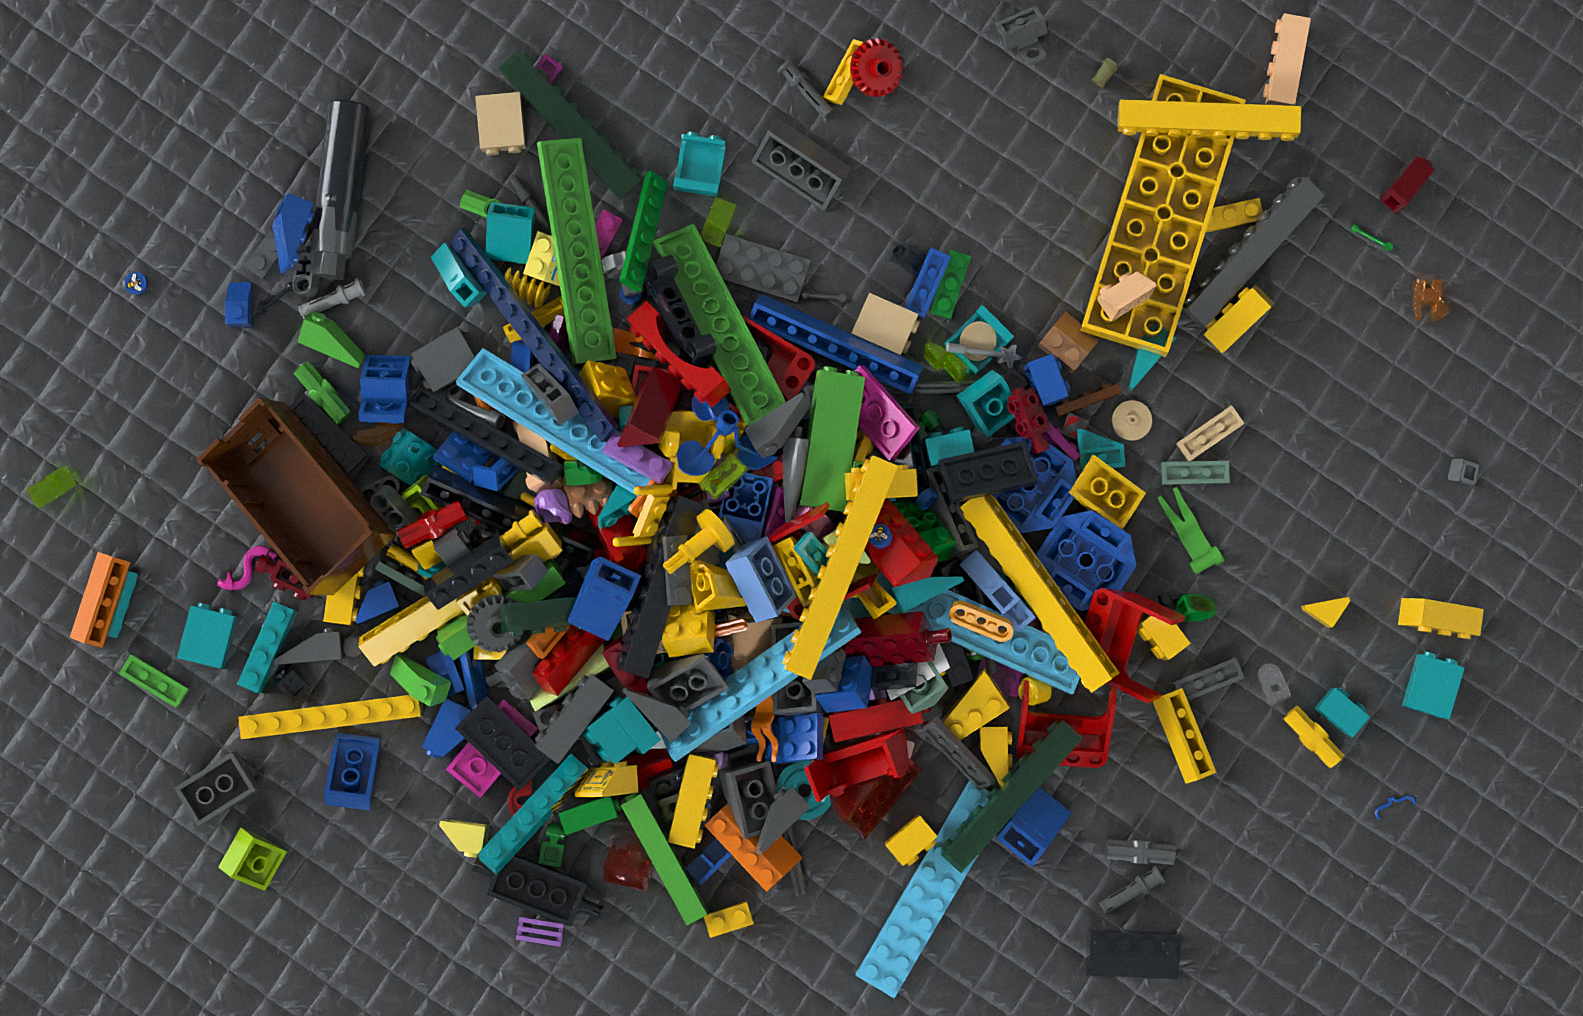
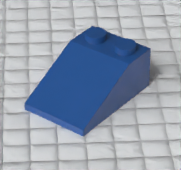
(352, 771)

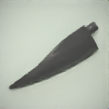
(794, 465)

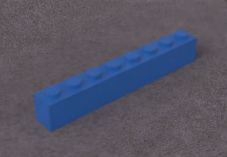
(836, 343)

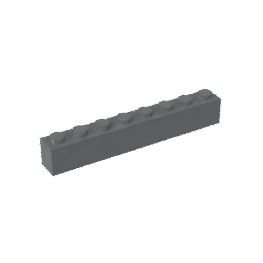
(1252, 251)

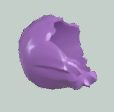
(553, 506)

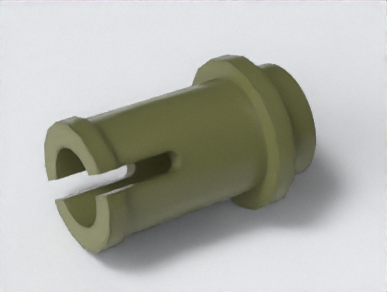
(1104, 73)

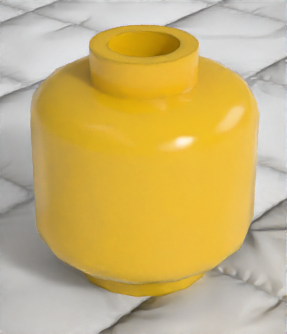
(1038, 691)

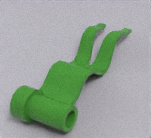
(1192, 536)

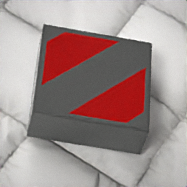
(1070, 425)

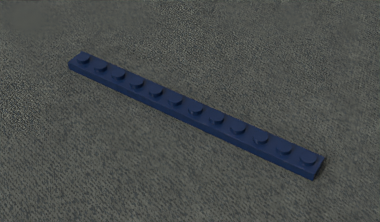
(533, 334)

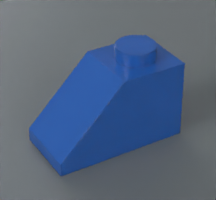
(239, 305)
(378, 602)

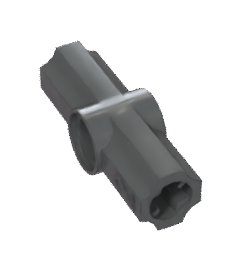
(1140, 852)

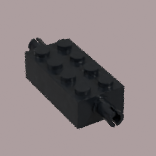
(540, 890)

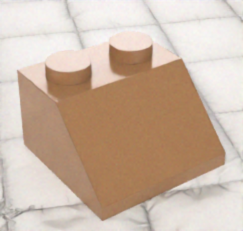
(1068, 342)

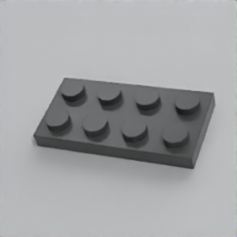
(762, 268)

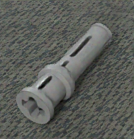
(340, 295)

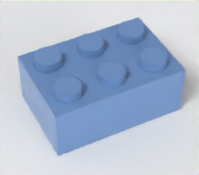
(761, 579)

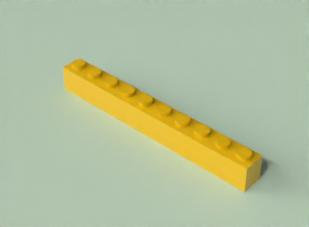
(840, 567)
(1040, 591)
(422, 617)

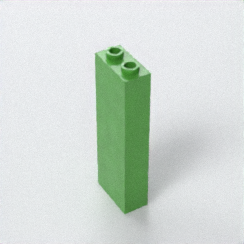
(831, 437)
(454, 636)
(664, 858)

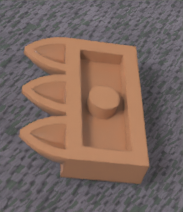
(588, 496)

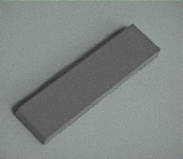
(958, 753)

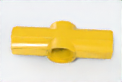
(1313, 737)

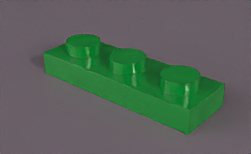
(950, 285)

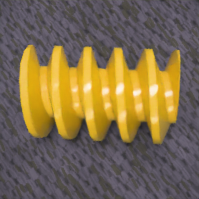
(528, 290)

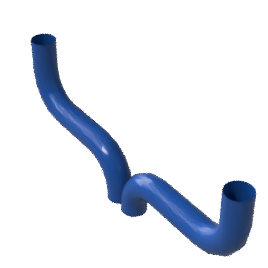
(1390, 802)

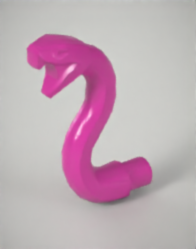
(230, 584)

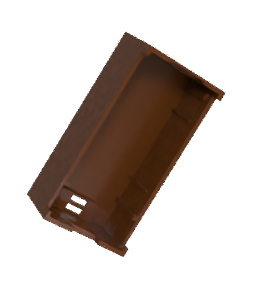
(297, 497)

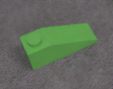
(326, 337)
(420, 681)

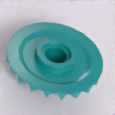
(794, 777)

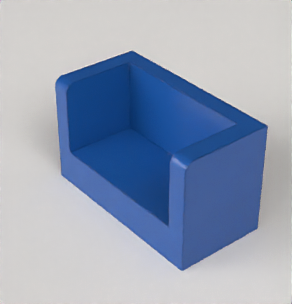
(495, 475)

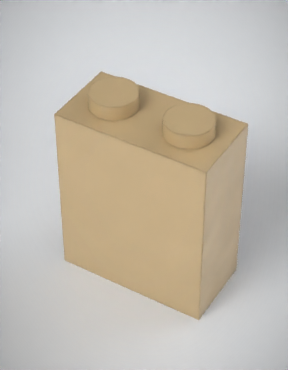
(501, 123)
(886, 324)

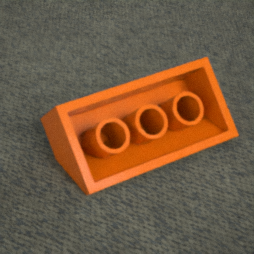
(764, 868)

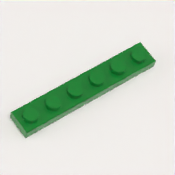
(643, 231)

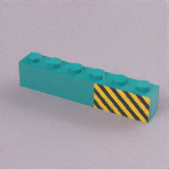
(533, 814)

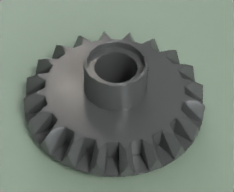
(480, 624)

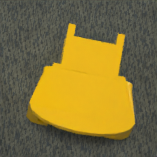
(687, 427)

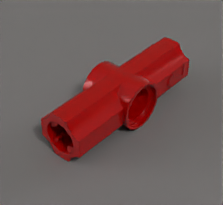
(431, 524)

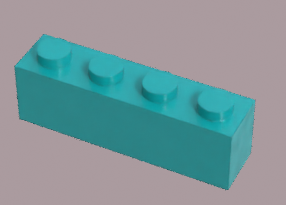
(267, 647)

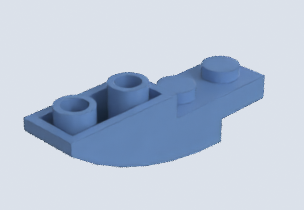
(997, 590)

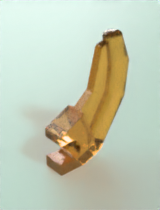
(381, 433)

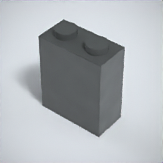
(443, 360)
(516, 669)

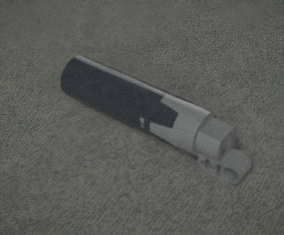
(336, 196)

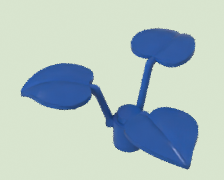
(696, 460)

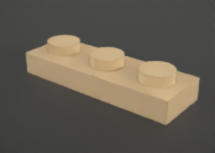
(1210, 433)

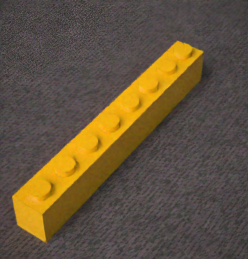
(1209, 119)
(330, 716)

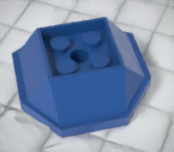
(1048, 499)
(1092, 535)

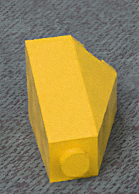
(713, 587)

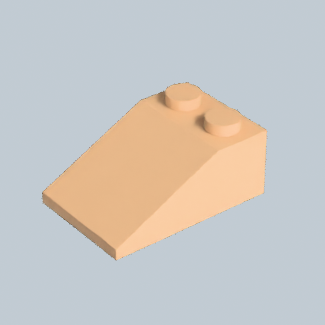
(1126, 294)

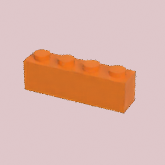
(100, 600)

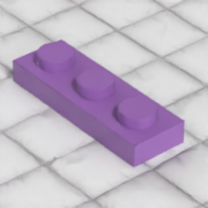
(638, 459)

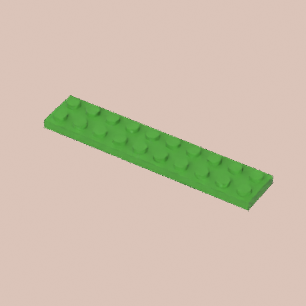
(576, 250)
(717, 314)

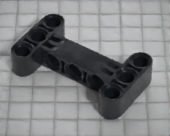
(660, 281)

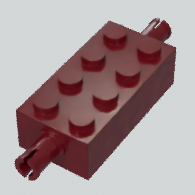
(896, 639)

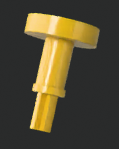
(712, 533)

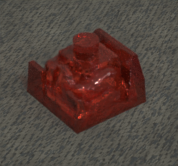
(627, 868)

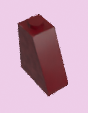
(1407, 184)

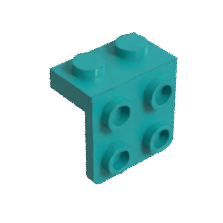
(408, 457)

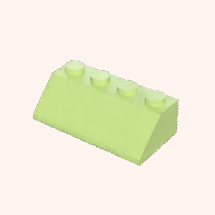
(596, 665)

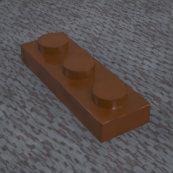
(1087, 398)

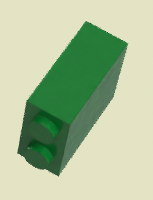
(590, 813)

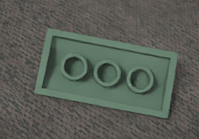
(925, 694)

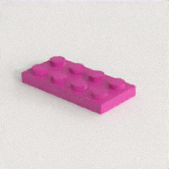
(884, 418)
(473, 768)

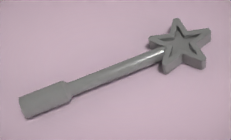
(1006, 355)

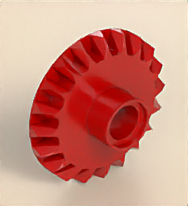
(864, 67)

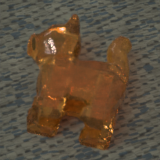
(1429, 297)

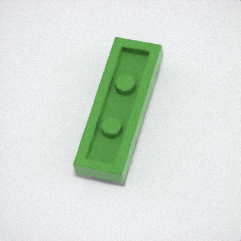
(154, 681)

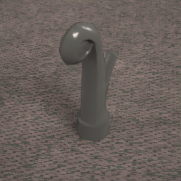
(492, 417)

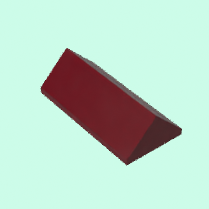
(651, 409)

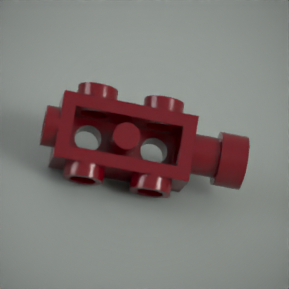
(1029, 417)
(277, 571)

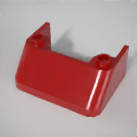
(858, 762)

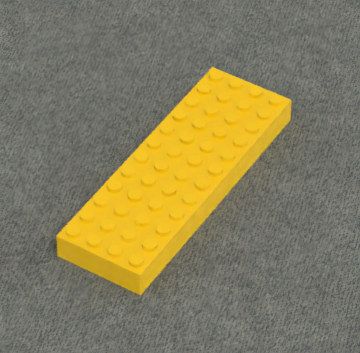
(1161, 222)

